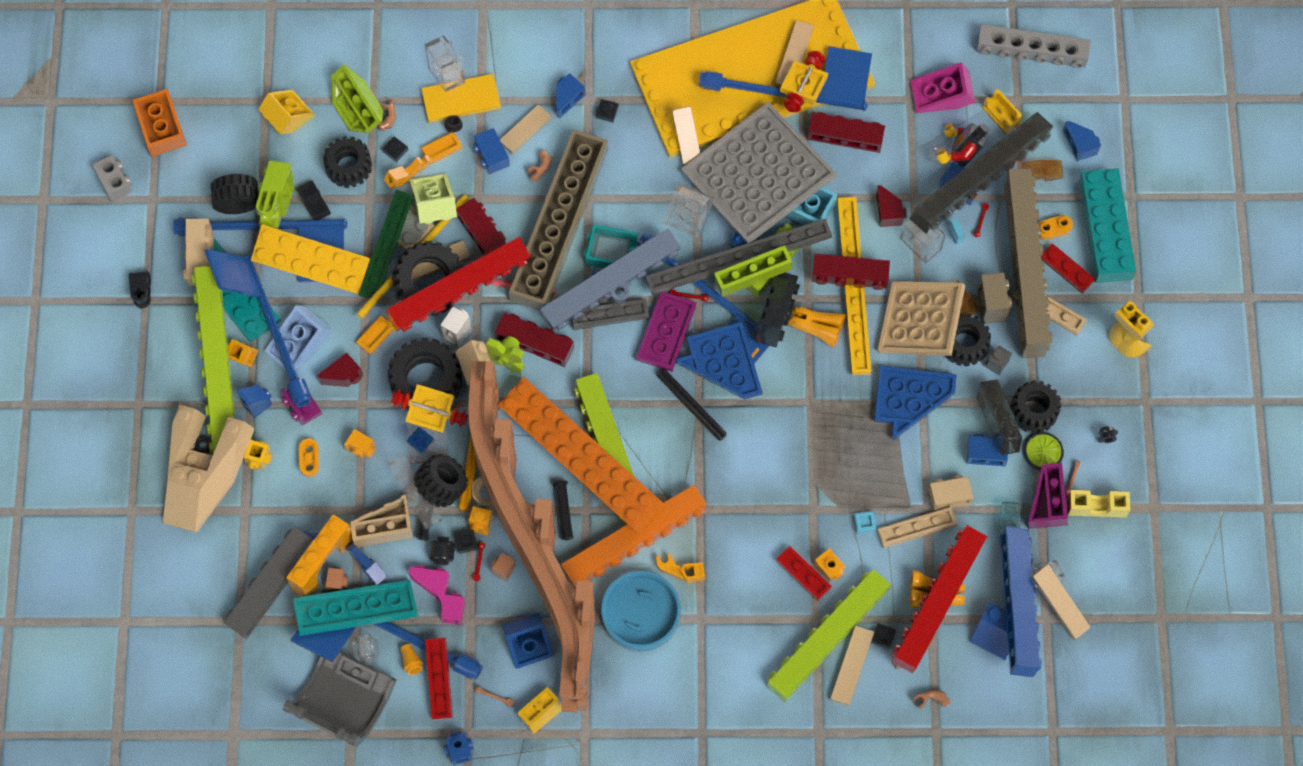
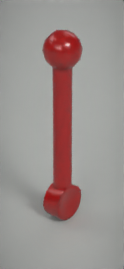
(985, 206)
(704, 298)
(476, 577)

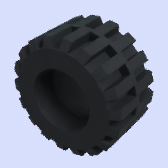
(347, 148)
(234, 193)
(976, 329)
(1039, 393)
(440, 480)

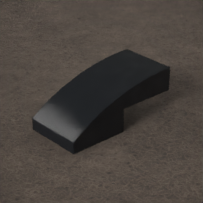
(313, 200)

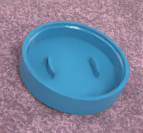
(640, 611)

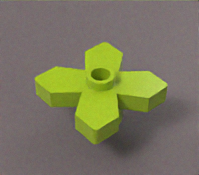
(506, 353)

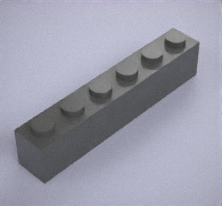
(268, 584)

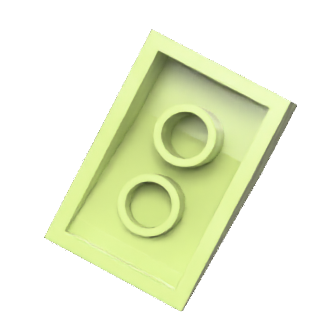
(433, 198)

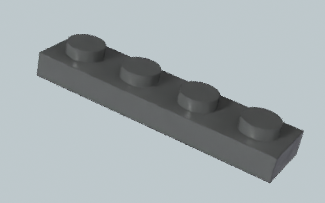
(613, 314)

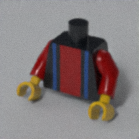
(966, 143)

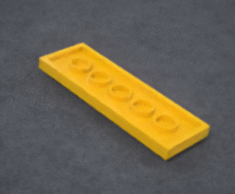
(310, 259)

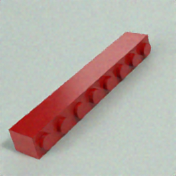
(457, 284)
(937, 602)

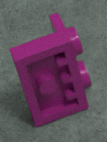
(302, 414)

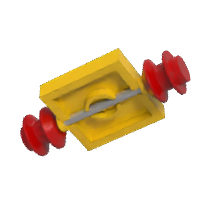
(804, 82)
(429, 408)

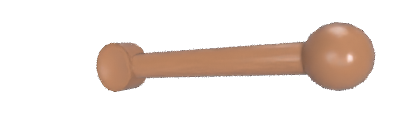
(1072, 478)
(509, 702)

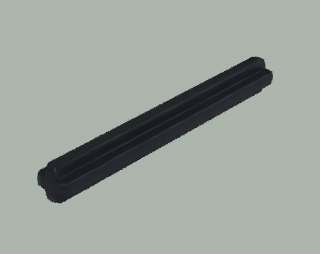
(691, 404)

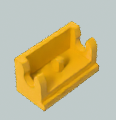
(1002, 111)
(540, 710)

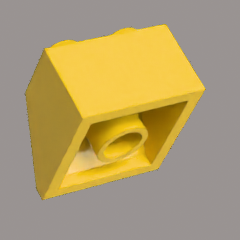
(285, 111)

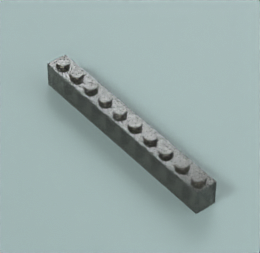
(981, 173)

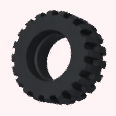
(419, 254)
(420, 353)

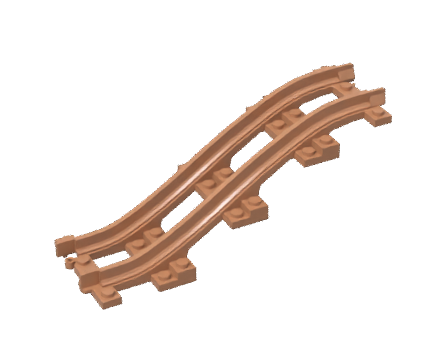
(532, 535)

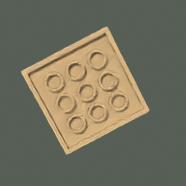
(921, 318)

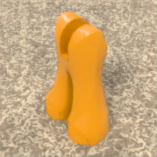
(820, 324)
(920, 582)

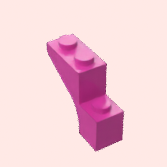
(437, 583)

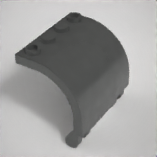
(343, 698)

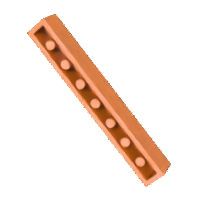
(627, 541)

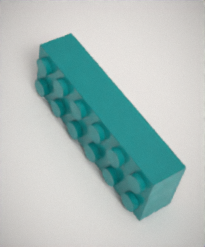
(1107, 225)

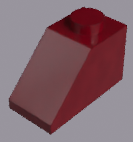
(889, 208)
(341, 373)

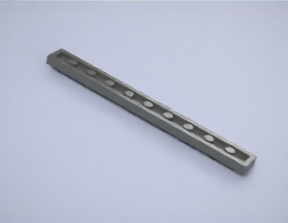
(707, 266)

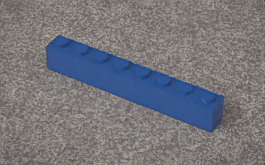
(1019, 602)

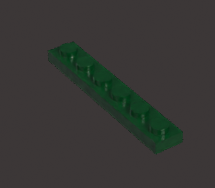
(386, 244)

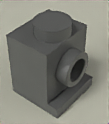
(997, 360)

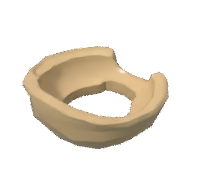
(476, 486)

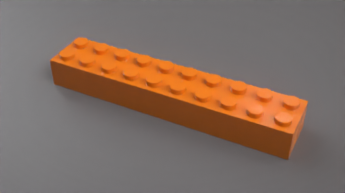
(581, 455)

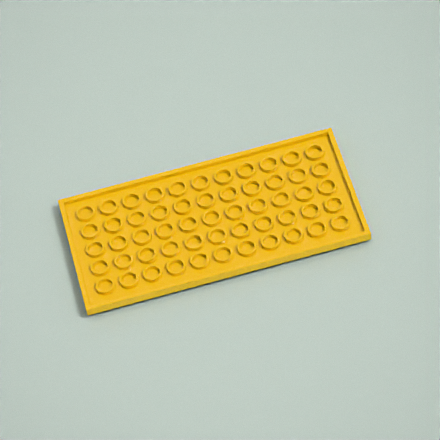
(742, 53)

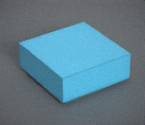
(956, 231)
(865, 522)

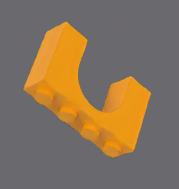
(334, 535)

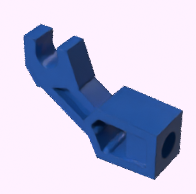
(368, 566)

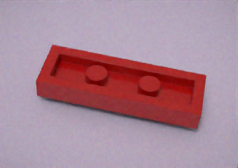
(1067, 268)
(803, 573)

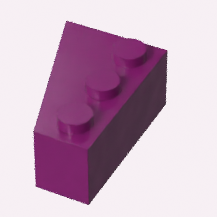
(1049, 503)

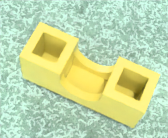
(1110, 505)

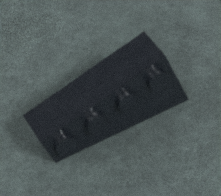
(776, 309)

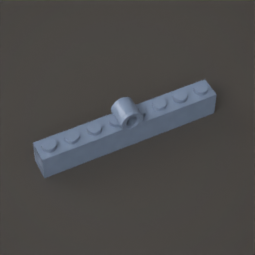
(612, 278)

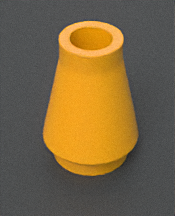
(411, 661)

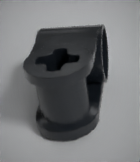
(140, 286)

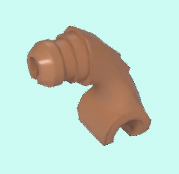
(388, 122)
(539, 171)
(938, 696)

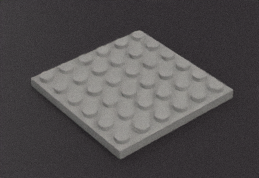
(759, 172)

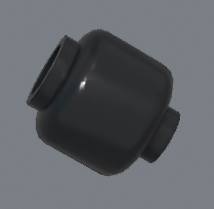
(442, 551)

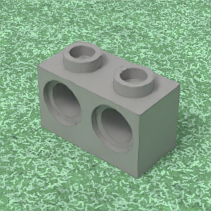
(109, 179)

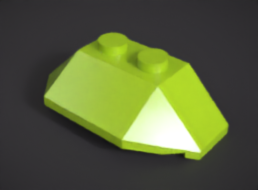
(355, 101)

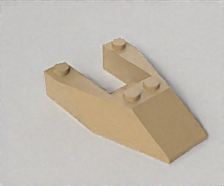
(196, 479)

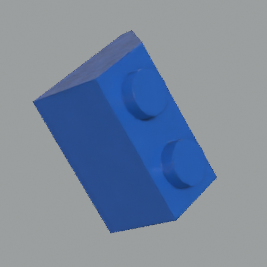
(992, 632)
(527, 640)

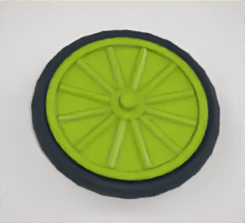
(1043, 449)

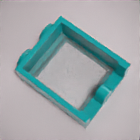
(608, 245)

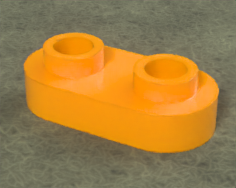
(1055, 227)
(308, 458)

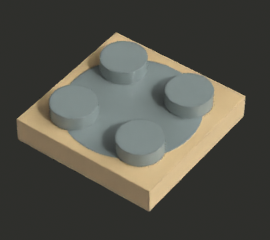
(413, 230)

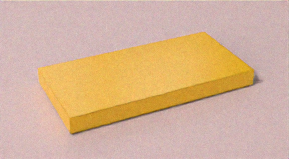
(470, 98)

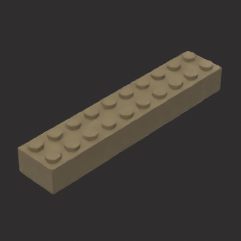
(559, 220)
(1027, 263)

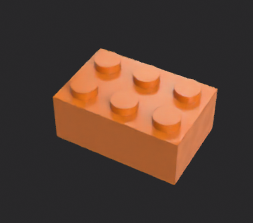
(159, 122)

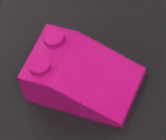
(943, 89)

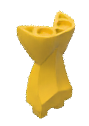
(1129, 329)

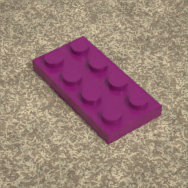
(666, 331)

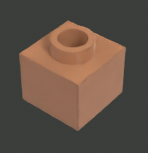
(503, 566)
(336, 580)

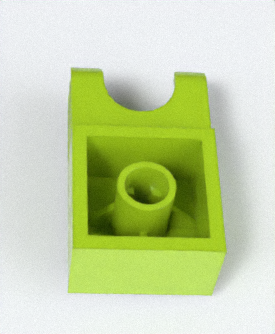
(275, 193)

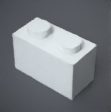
(456, 326)

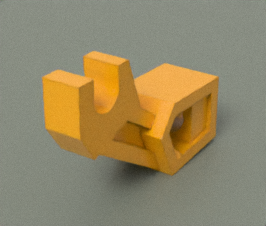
(400, 176)
(679, 572)

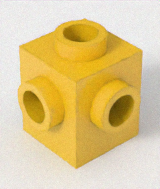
(254, 449)

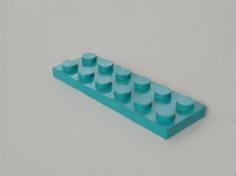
(245, 310)
(354, 607)

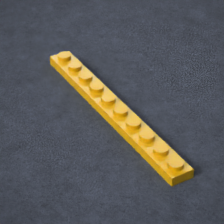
(854, 296)

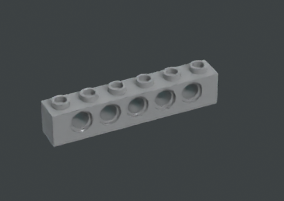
(1041, 41)

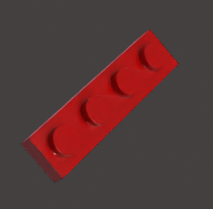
(439, 678)

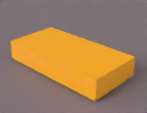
(442, 147)
(375, 335)

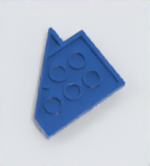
(724, 360)
(910, 395)

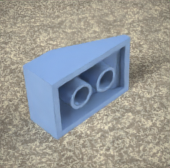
(302, 335)

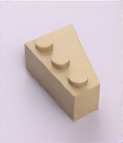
(198, 238)
(383, 525)

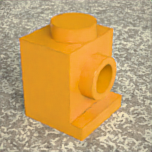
(247, 352)
(360, 445)
(480, 520)
(829, 573)

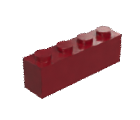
(846, 132)
(480, 226)
(850, 271)
(535, 339)

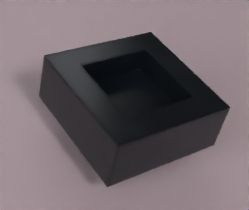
(607, 110)
(395, 149)
(466, 541)
(883, 636)

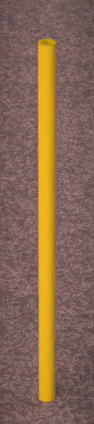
(388, 283)

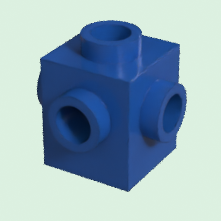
(461, 754)

